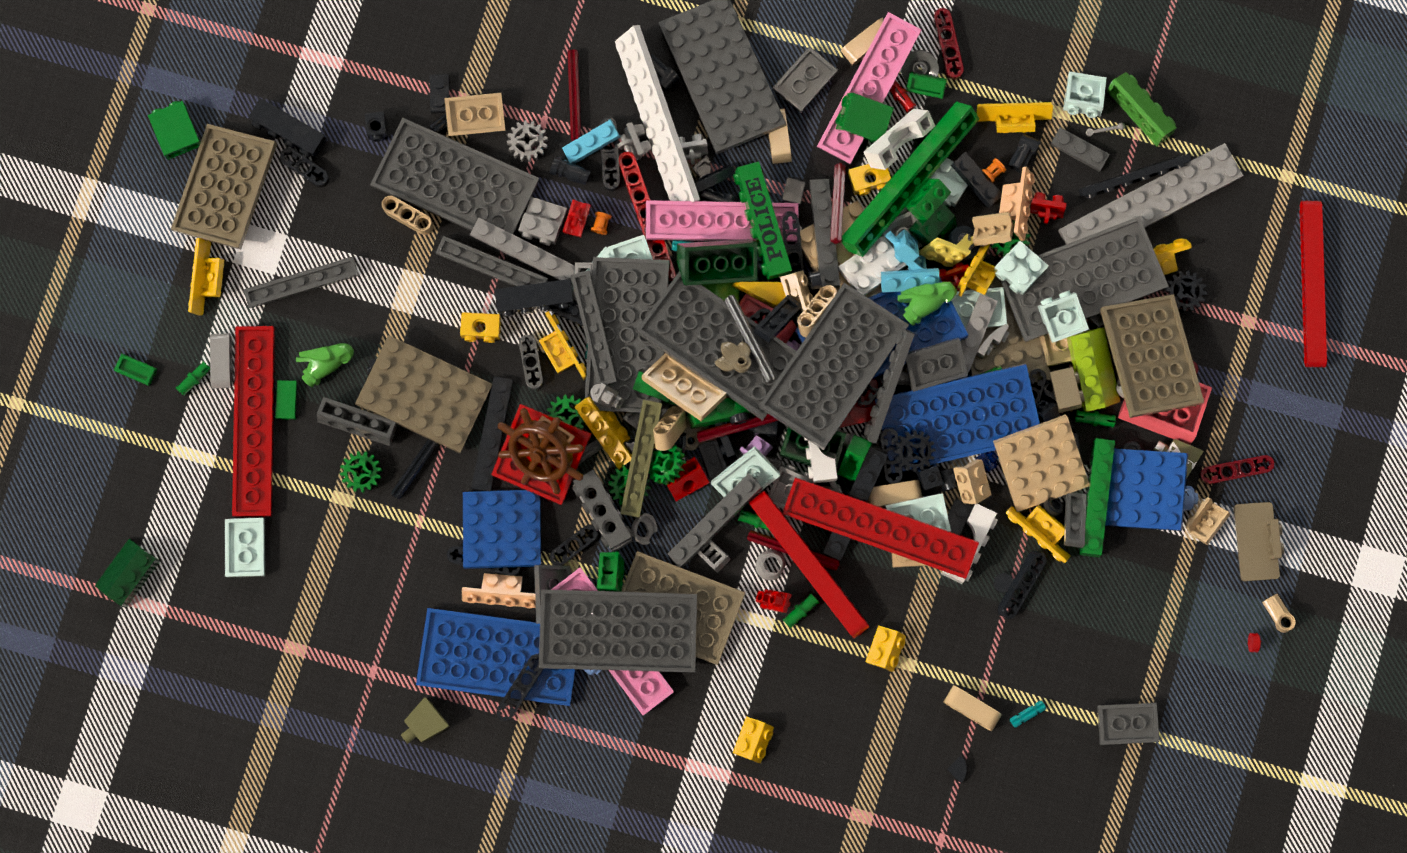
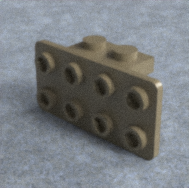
(1258, 541)

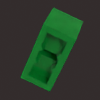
(928, 199)
(854, 458)
(610, 572)

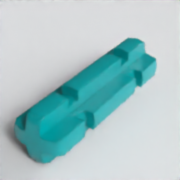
(1028, 713)

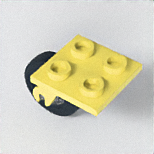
(956, 248)

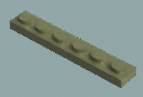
(640, 458)

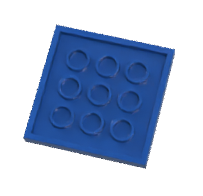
(1147, 489)
(501, 529)

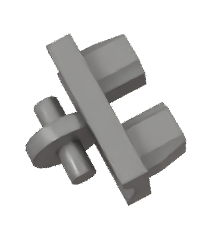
(631, 142)
(694, 149)
(606, 396)

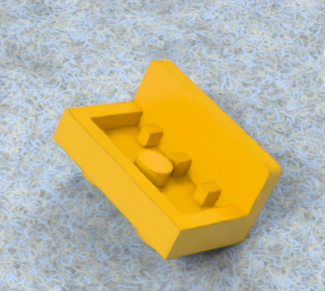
(886, 648)
(753, 739)

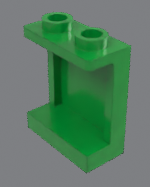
(863, 117)
(174, 130)

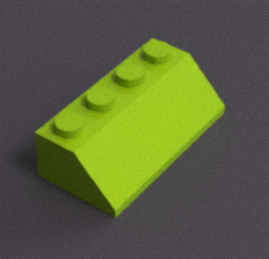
(1095, 370)

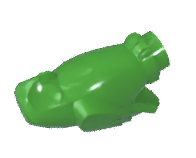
(925, 299)
(324, 361)

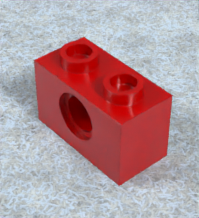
(690, 480)

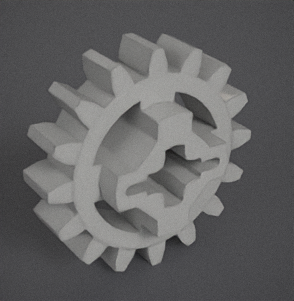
(519, 141)

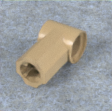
(1278, 611)

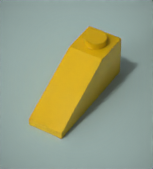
(767, 292)

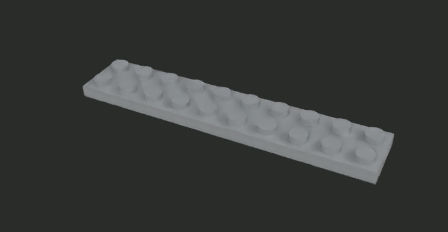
(1162, 195)

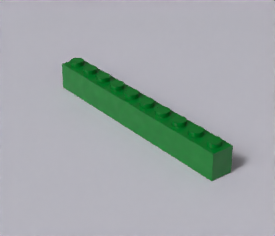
(909, 179)

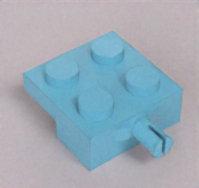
(907, 250)

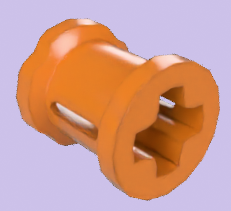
(997, 168)
(601, 223)

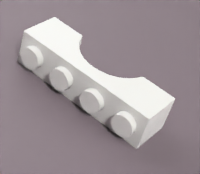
(912, 126)
(822, 467)
(980, 522)

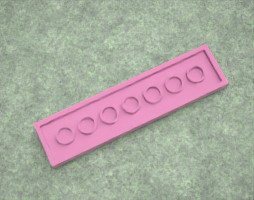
(872, 80)
(705, 220)
(642, 687)

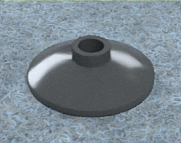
(920, 57)

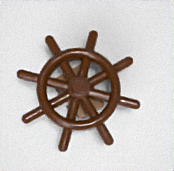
(546, 444)

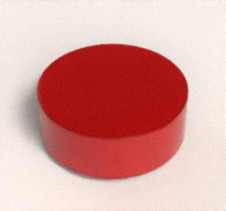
(1254, 642)

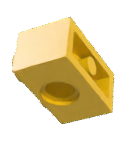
(859, 183)
(470, 321)

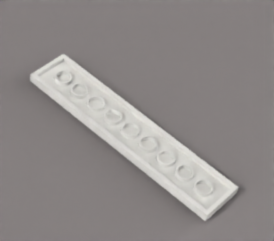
(656, 116)

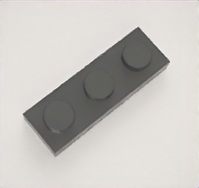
(1079, 149)
(1075, 519)

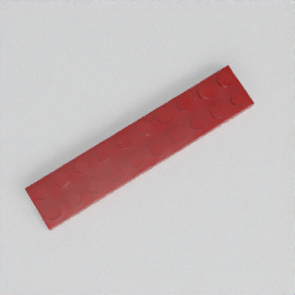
(253, 421)
(880, 528)

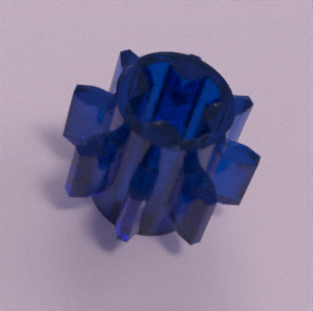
(989, 460)

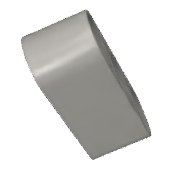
(221, 361)

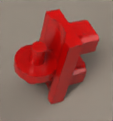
(1046, 208)
(576, 218)
(953, 275)
(773, 600)

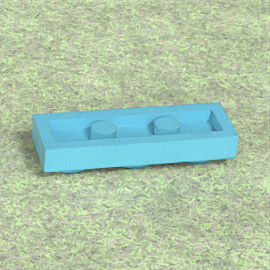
(591, 142)
(905, 279)

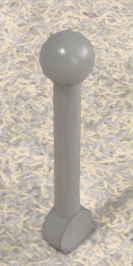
(1090, 132)

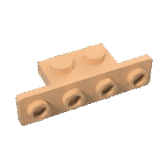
(1016, 201)
(500, 591)

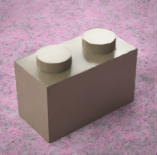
(1066, 389)

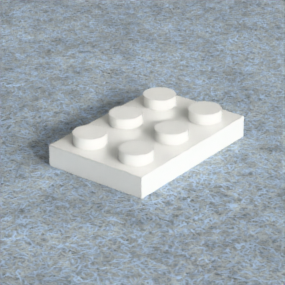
(865, 271)

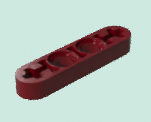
(949, 43)
(1237, 473)

